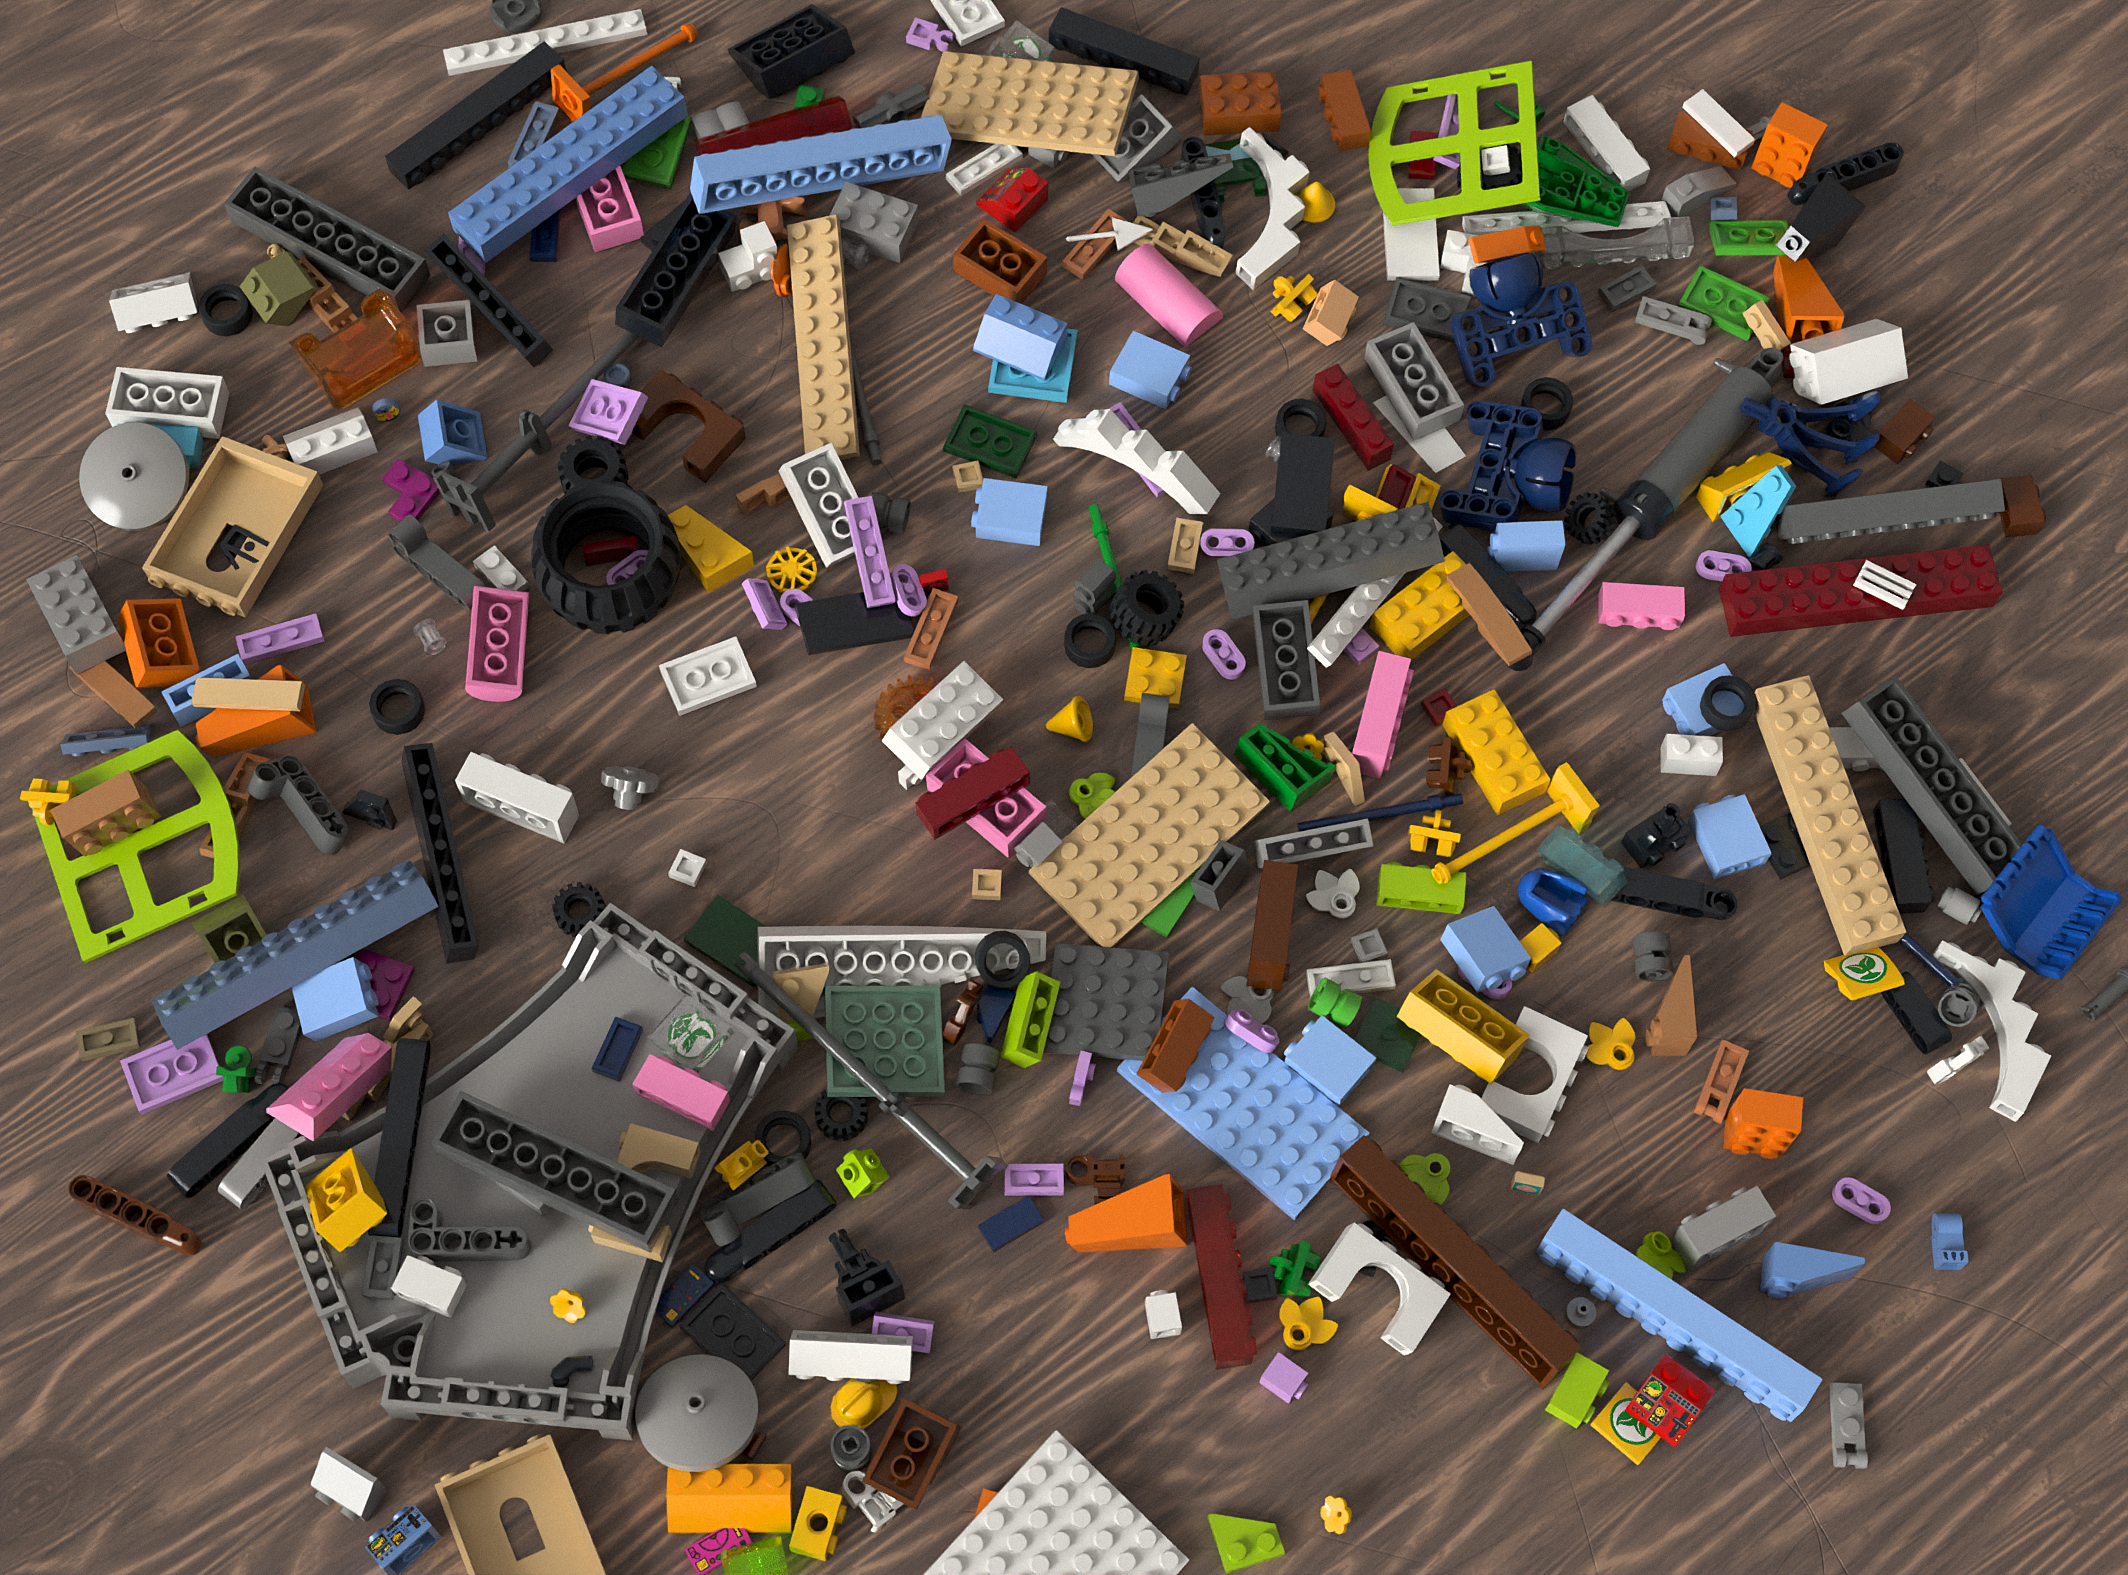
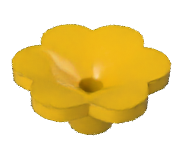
(1314, 745)
(568, 1305)
(1336, 1514)

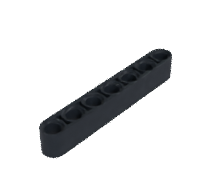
(400, 1132)

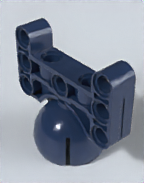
(1510, 290)
(1525, 472)

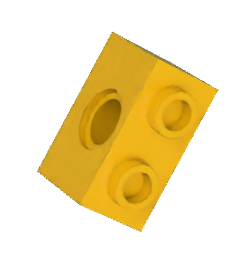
(815, 1505)

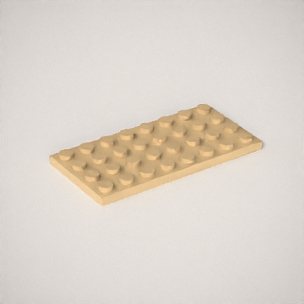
(1032, 102)
(1149, 837)

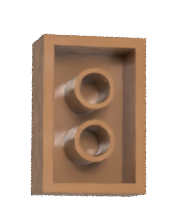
(106, 813)

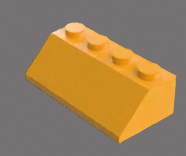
(731, 1497)

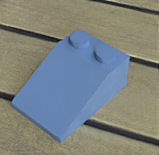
(1798, 1269)

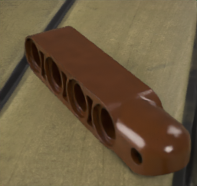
(175, 1237)

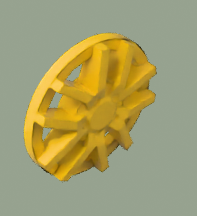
(791, 569)

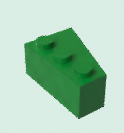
(1282, 767)

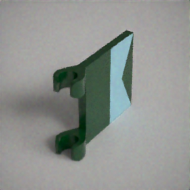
(1243, 169)

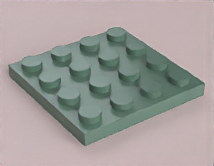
(891, 1033)

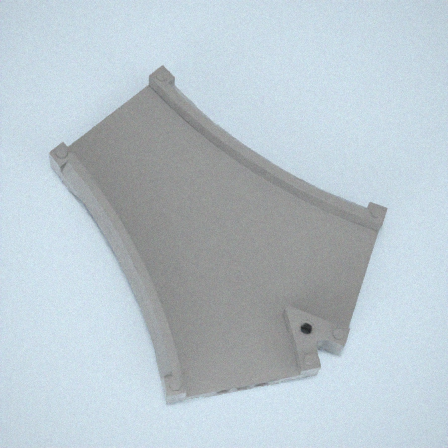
(535, 1065)

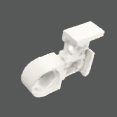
(1952, 1065)
(878, 1504)

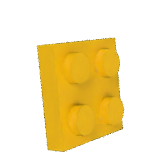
(1155, 674)

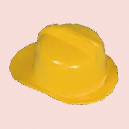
(862, 1402)

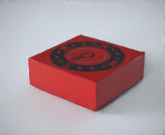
(935, 579)

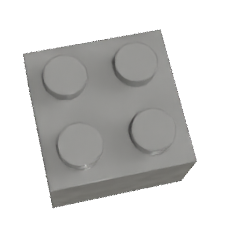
(446, 333)

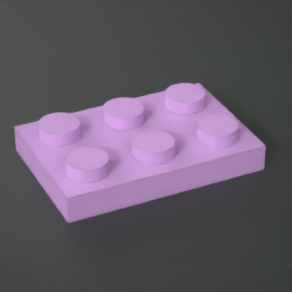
(608, 411)
(169, 1074)

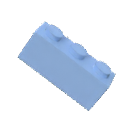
(180, 695)

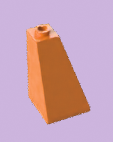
(1803, 301)
(242, 729)
(1133, 1220)

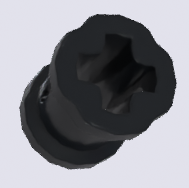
(1766, 557)

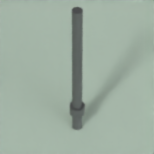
(870, 437)

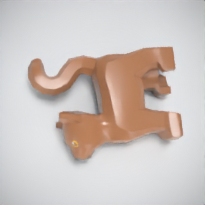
(772, 214)

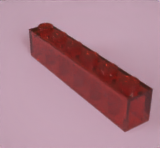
(806, 121)
(1219, 1276)

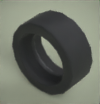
(229, 326)
(1555, 388)
(1302, 407)
(1090, 621)
(1734, 685)
(391, 688)
(1011, 978)
(784, 1117)

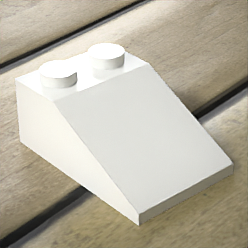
(1473, 1124)

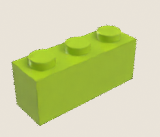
(1418, 890)
(1030, 1020)

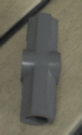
(892, 108)

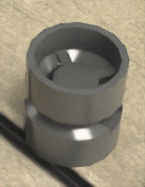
(891, 513)
(1652, 956)
(1959, 1004)
(977, 1074)
(851, 1448)

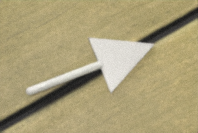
(1124, 233)

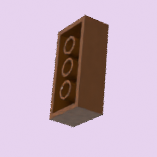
(1272, 926)

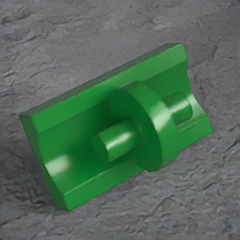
(237, 1074)
(1290, 1269)

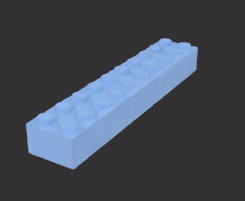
(819, 163)
(1678, 1317)

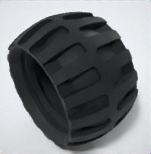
(594, 510)

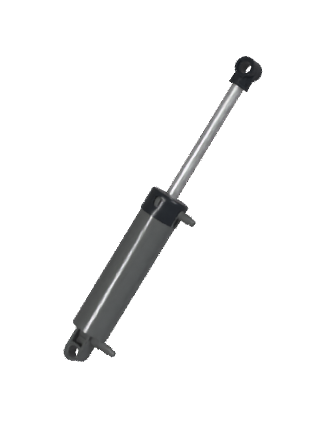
(1669, 478)

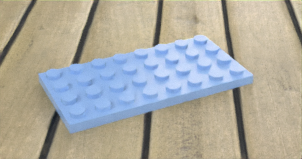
(1256, 1115)

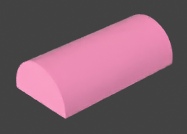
(1167, 294)
(497, 644)

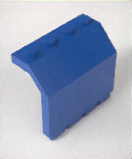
(2045, 908)

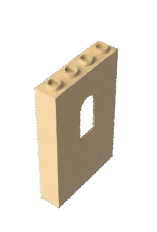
(241, 489)
(538, 1477)

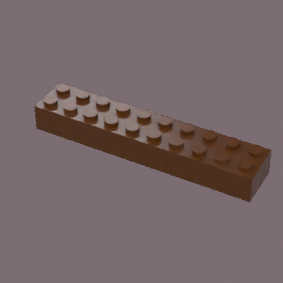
(1451, 1256)

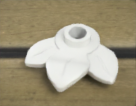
(1332, 891)

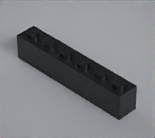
(1123, 50)
(488, 300)

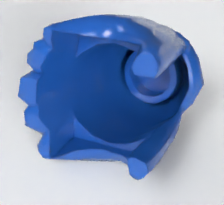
(1552, 898)

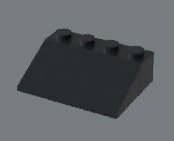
(792, 51)

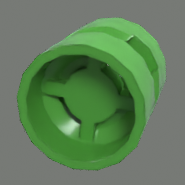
(1337, 1004)

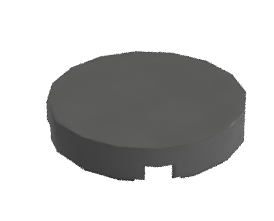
(515, 15)

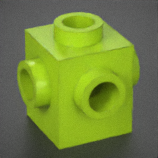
(862, 1172)

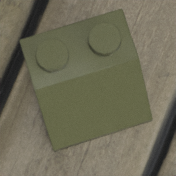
(278, 289)
(229, 929)

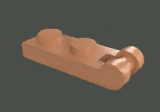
(1721, 1080)

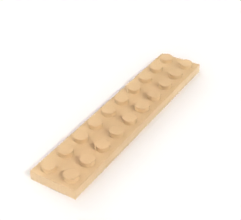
(823, 336)

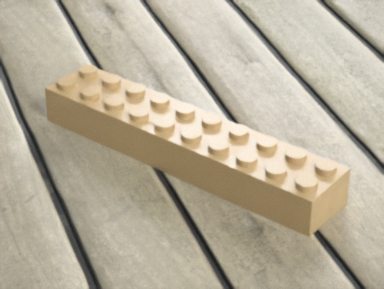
(1827, 816)

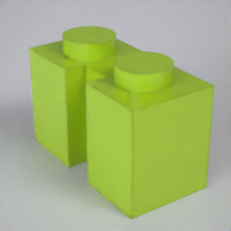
(1577, 1391)

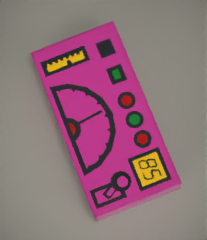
(706, 1553)

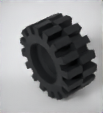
(1600, 524)
(573, 895)
(840, 1129)

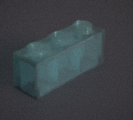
(1574, 858)

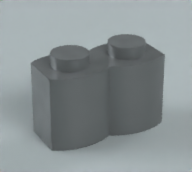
(1094, 587)

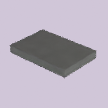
(1426, 307)

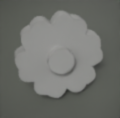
(629, 785)

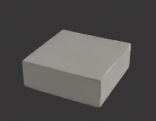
(1369, 946)

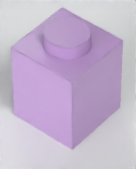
(1284, 1378)

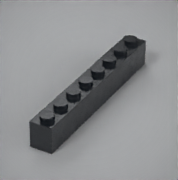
(474, 116)
(439, 853)

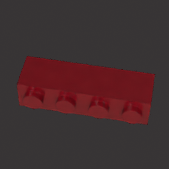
(1353, 417)
(972, 792)

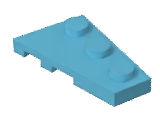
(1756, 510)

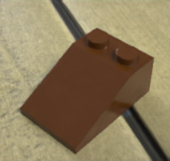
(911, 1453)

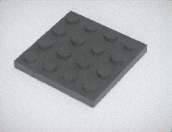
(1107, 1001)

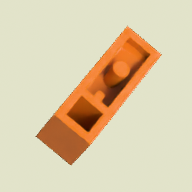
(1506, 243)

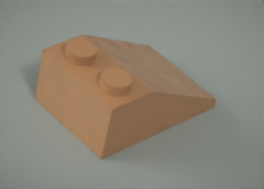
(1674, 1024)

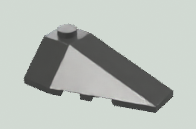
(1161, 187)

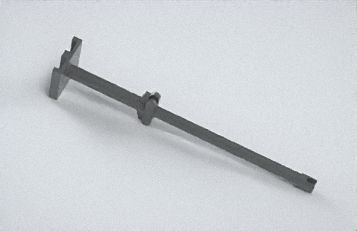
(468, 497)
(974, 1179)

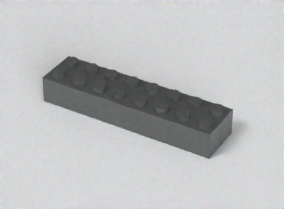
(326, 238)
(1890, 511)
(1331, 559)
(1934, 783)
(555, 1171)

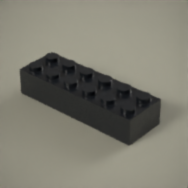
(674, 272)

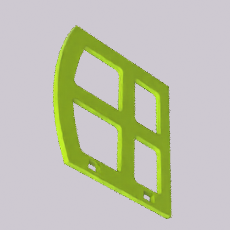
(1467, 142)
(148, 917)

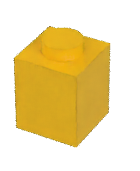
(1541, 946)

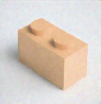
(1331, 313)

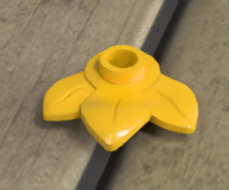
(1609, 1042)
(1307, 1320)

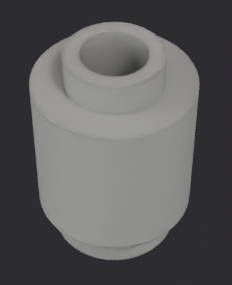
(1960, 905)

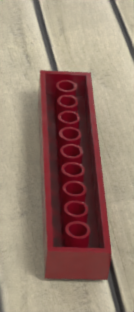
(1826, 595)

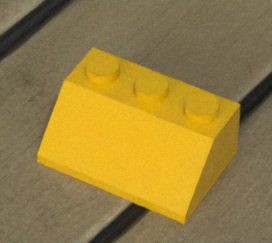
(1723, 491)

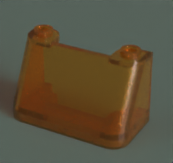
(361, 353)

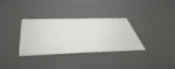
(1436, 449)

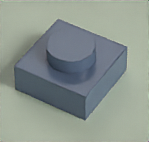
(1723, 208)

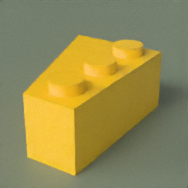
(709, 550)

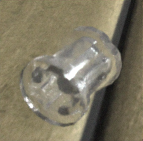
(430, 636)

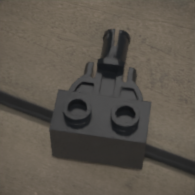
(1656, 836)
(865, 1284)

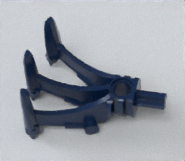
(1794, 433)

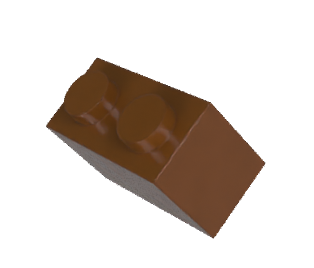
(1904, 431)
(2022, 507)

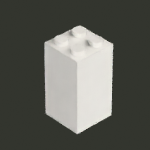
(1848, 361)

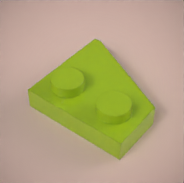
(1244, 1541)

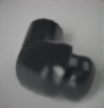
(568, 1366)

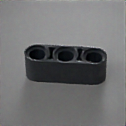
(1917, 1015)

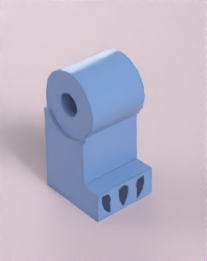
(1948, 1242)

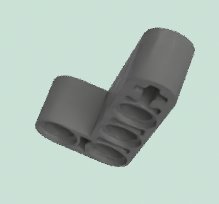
(431, 561)
(1150, 729)
(304, 797)
(757, 1194)
(470, 1237)

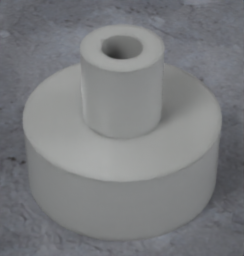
(1580, 1313)

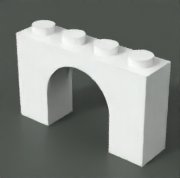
(1561, 1049)
(1420, 1295)

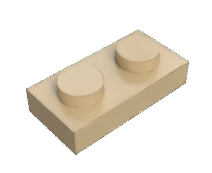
(1765, 326)
(1185, 545)

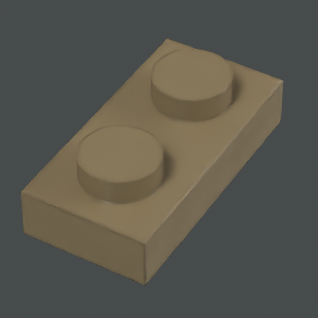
(108, 1039)

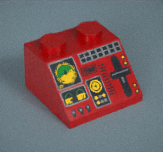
(1015, 197)
(1670, 1400)

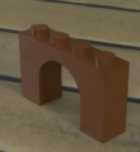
(721, 432)

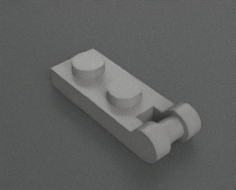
(1673, 320)
(1847, 1424)

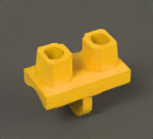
(1302, 290)
(43, 801)
(1445, 839)
(742, 1163)

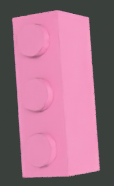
(1641, 605)
(682, 1091)

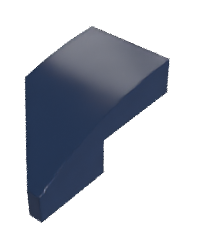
(993, 1008)

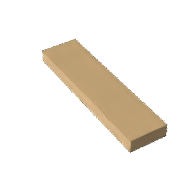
(248, 694)

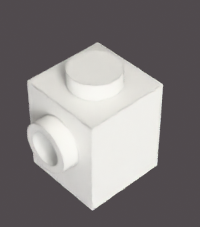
(1163, 1314)

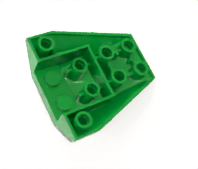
(1576, 187)

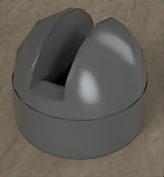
(445, 467)

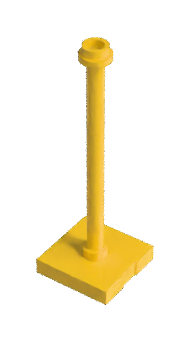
(1357, 506)
(1569, 797)

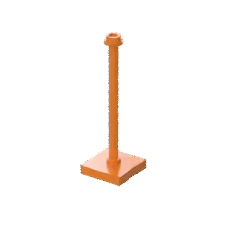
(575, 101)

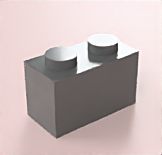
(1220, 875)

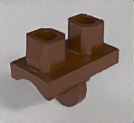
(1450, 763)

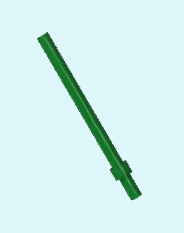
(1101, 532)

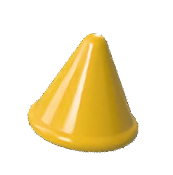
(1318, 203)
(1073, 720)

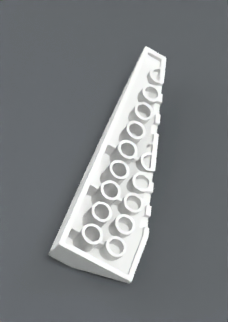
(885, 955)

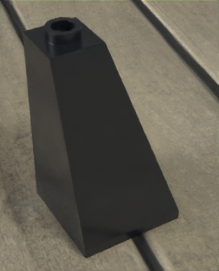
(1821, 221)

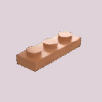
(1091, 251)
(931, 629)

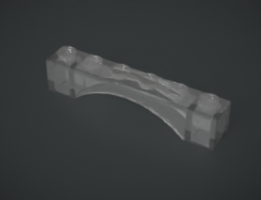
(1667, 239)

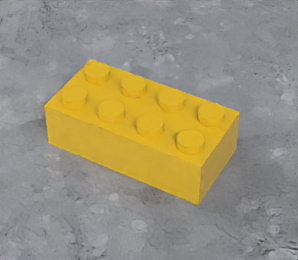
(1421, 611)
(1499, 752)
(1463, 1026)

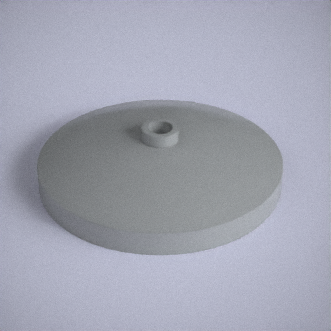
(156, 482)
(697, 1413)

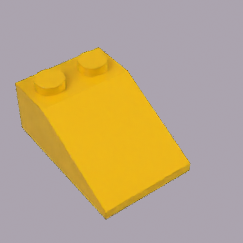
(344, 1201)

